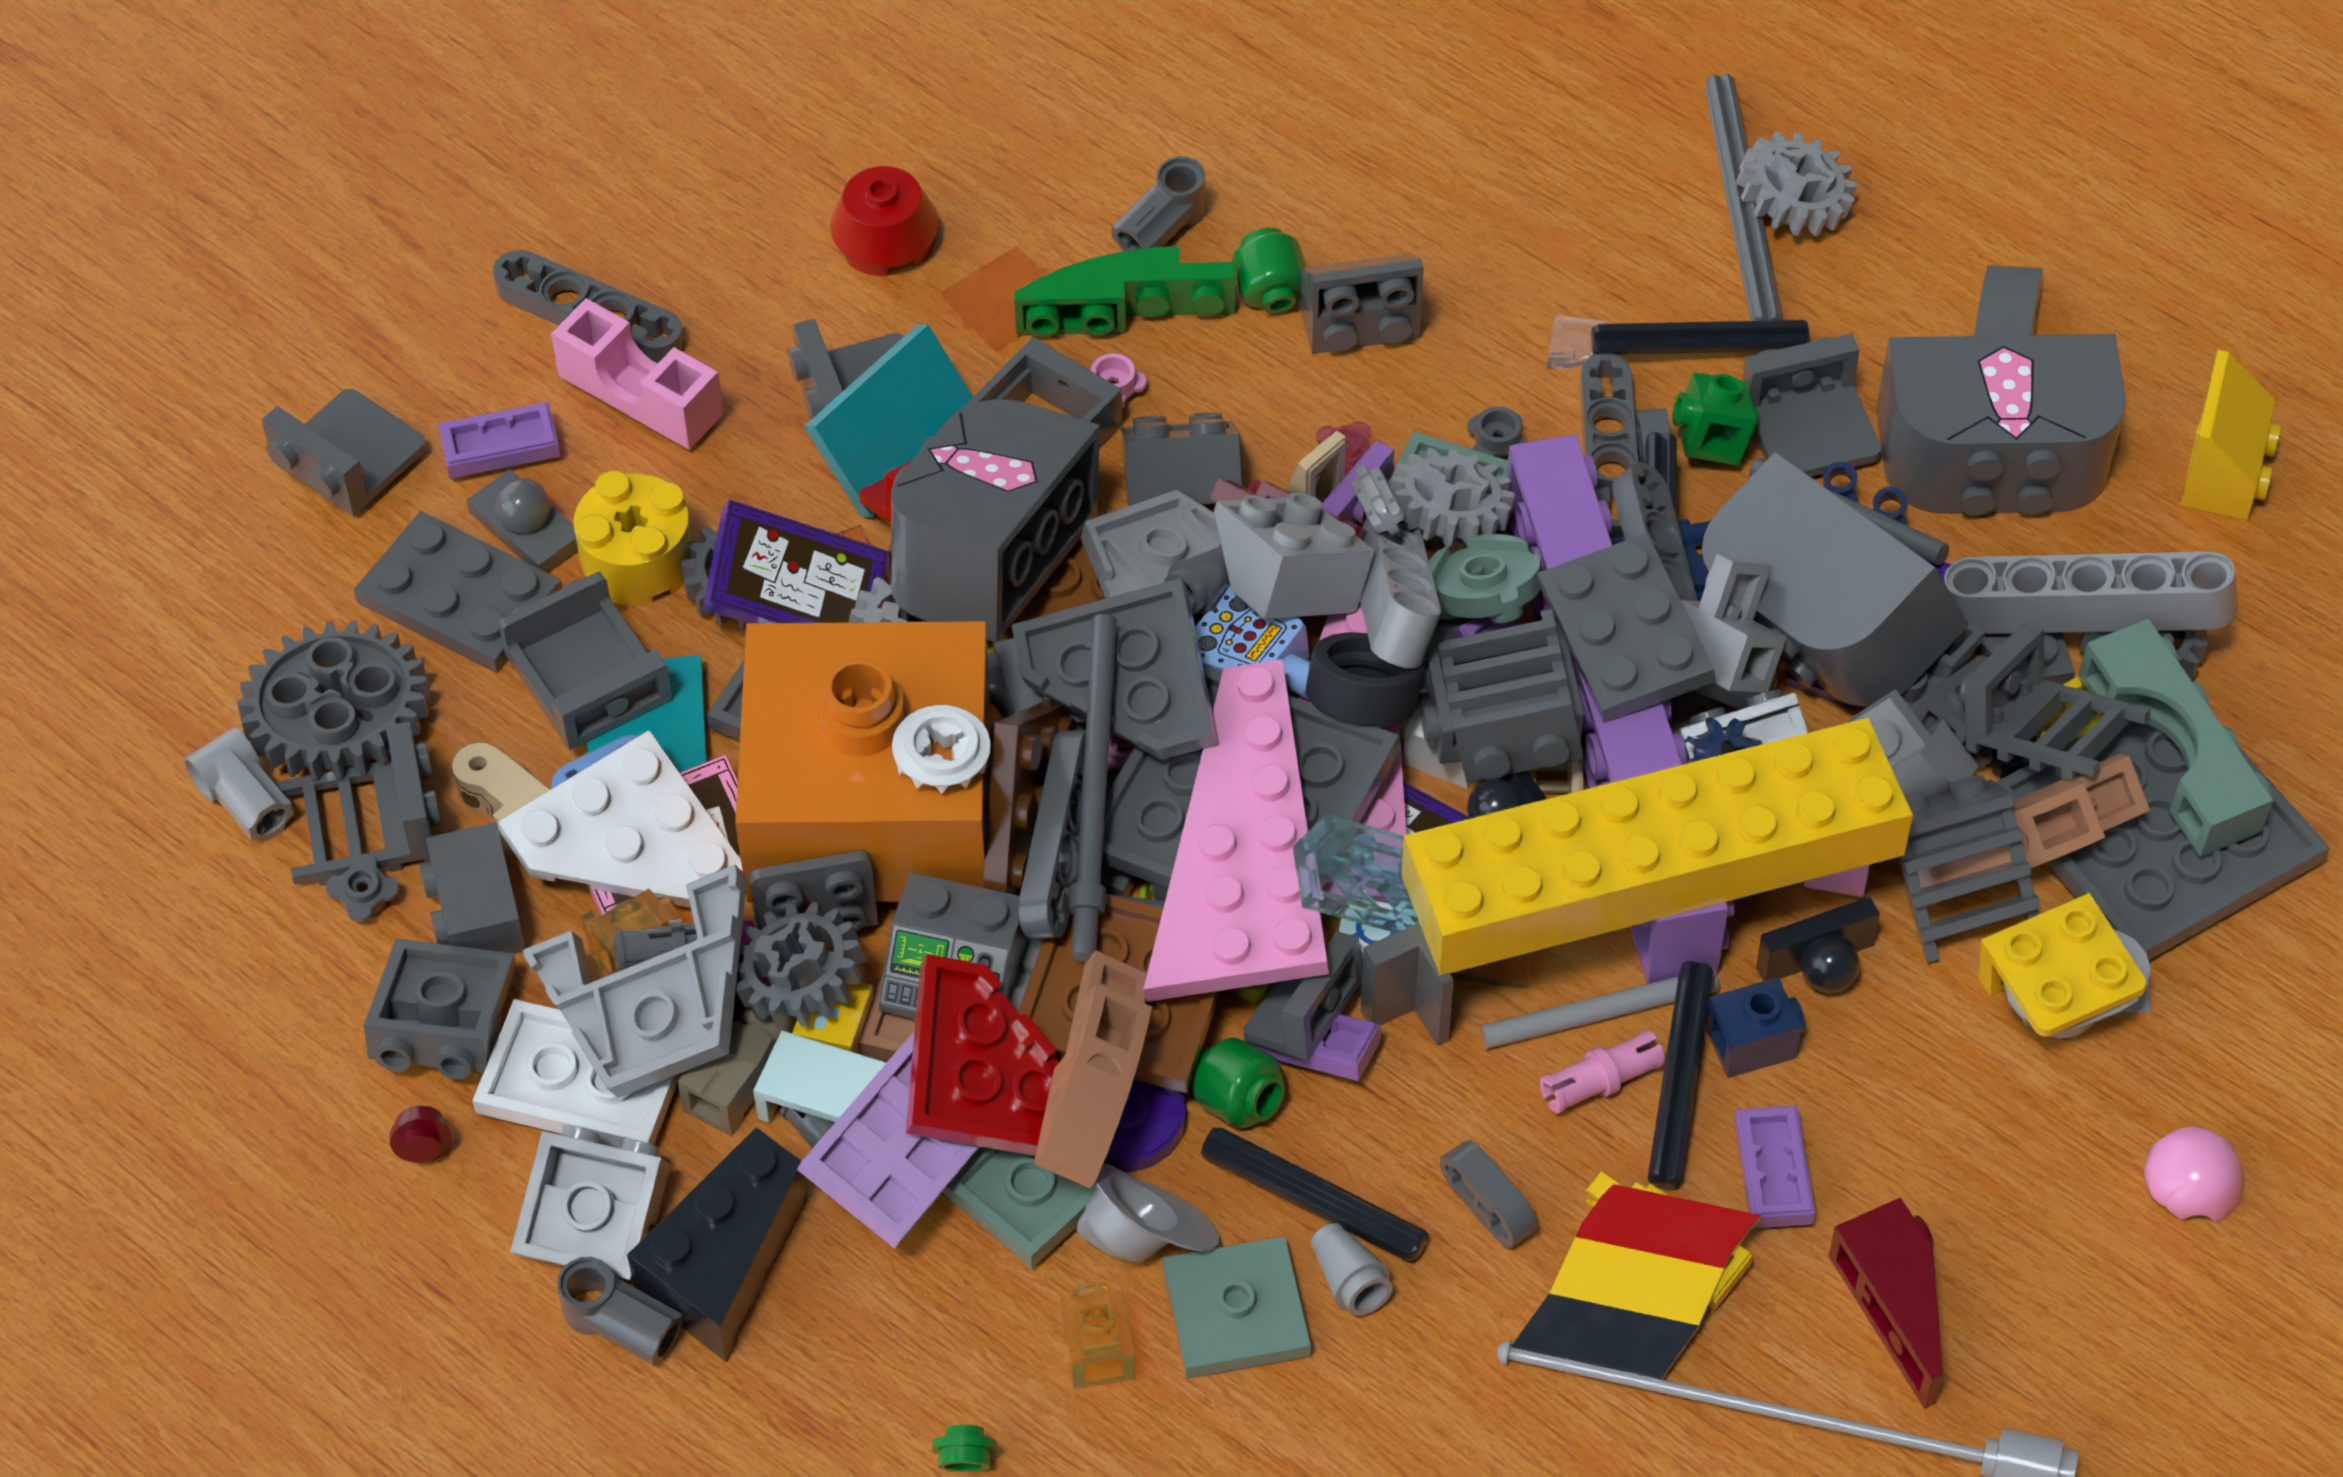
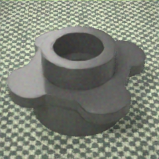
(1496, 422)
(364, 904)

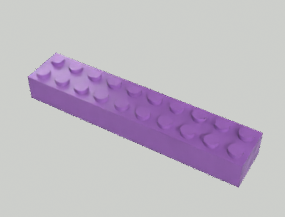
(1563, 521)

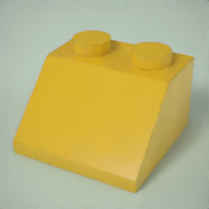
(2231, 443)

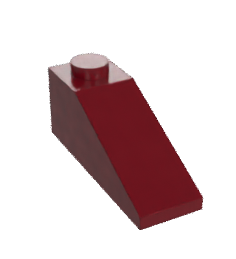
(1891, 1275)

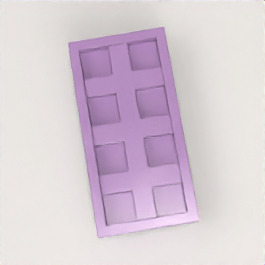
(878, 1168)

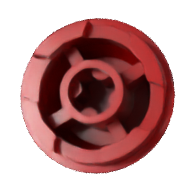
(883, 221)

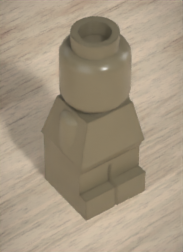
(724, 1087)

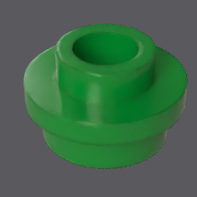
(964, 1449)

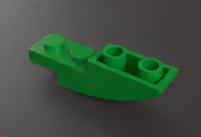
(1105, 289)

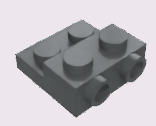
(438, 1007)

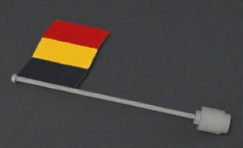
(1640, 1292)

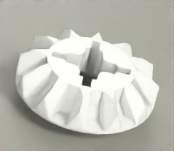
(949, 728)

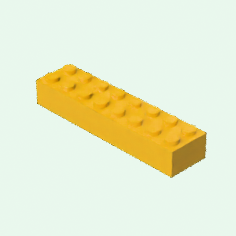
(1654, 845)

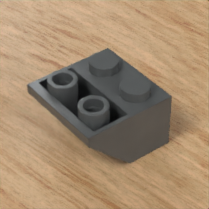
(1362, 302)
(1179, 456)

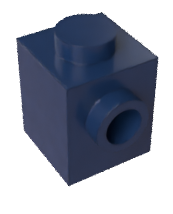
(1754, 1027)

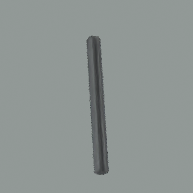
(1747, 228)

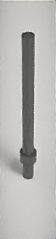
(1087, 894)

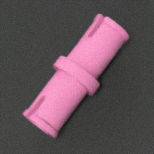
(1602, 1071)

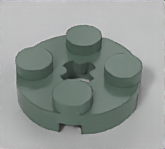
(1486, 578)

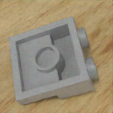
(589, 1199)

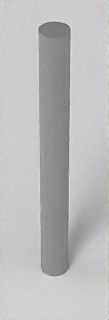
(1582, 1012)

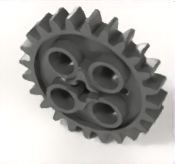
(332, 698)

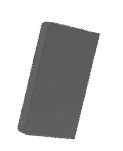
(1404, 978)
(1302, 1010)

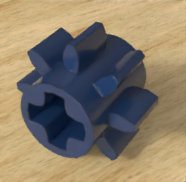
(1709, 742)

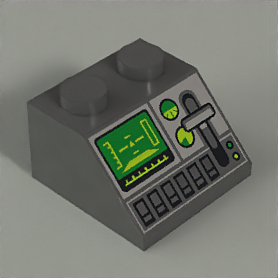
(952, 923)

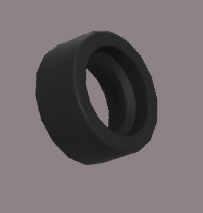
(1358, 685)

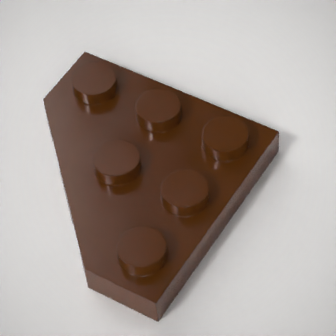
(1016, 786)

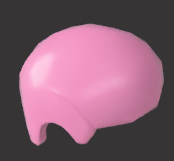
(2194, 1174)

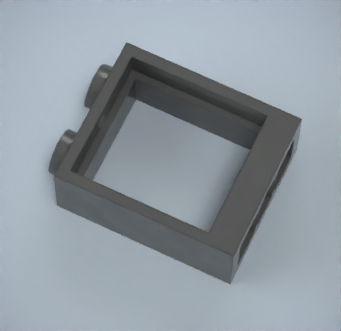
(1060, 382)

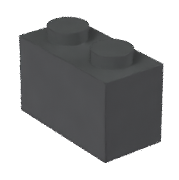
(473, 891)

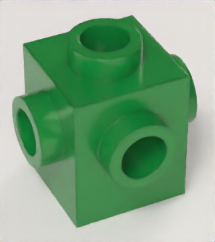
(1715, 418)

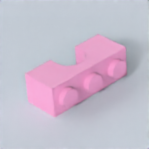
(601, 357)

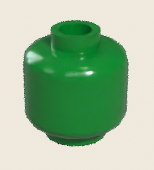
(1269, 269)
(1238, 1083)

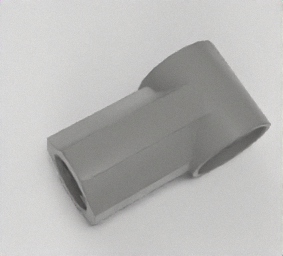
(235, 777)

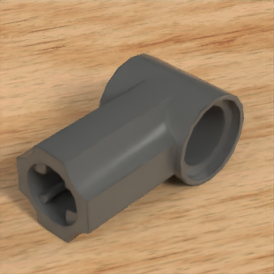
(1169, 205)
(620, 1313)

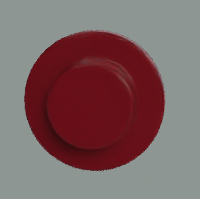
(420, 1134)

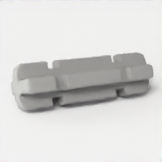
(1377, 500)

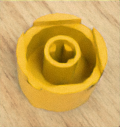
(634, 535)

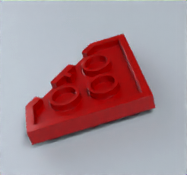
(976, 1061)

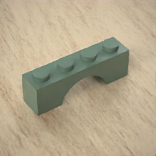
(2220, 793)

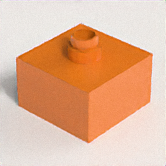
(820, 748)

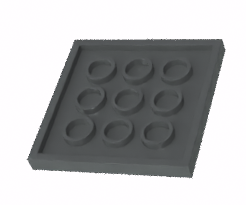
(1151, 797)
(2147, 869)

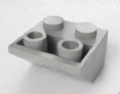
(1291, 556)

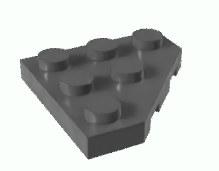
(1157, 672)

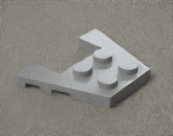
(1142, 541)
(660, 1011)

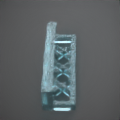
(1354, 858)

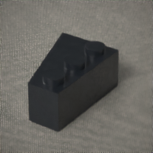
(722, 1240)

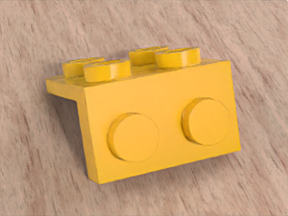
(2061, 966)

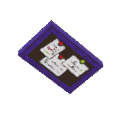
(786, 570)

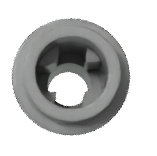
(1352, 1272)

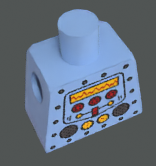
(1239, 636)

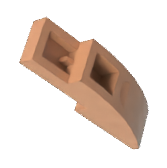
(2060, 819)
(1096, 1072)

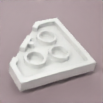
(621, 828)

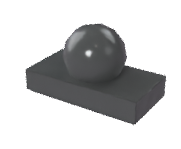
(524, 520)

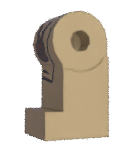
(493, 783)

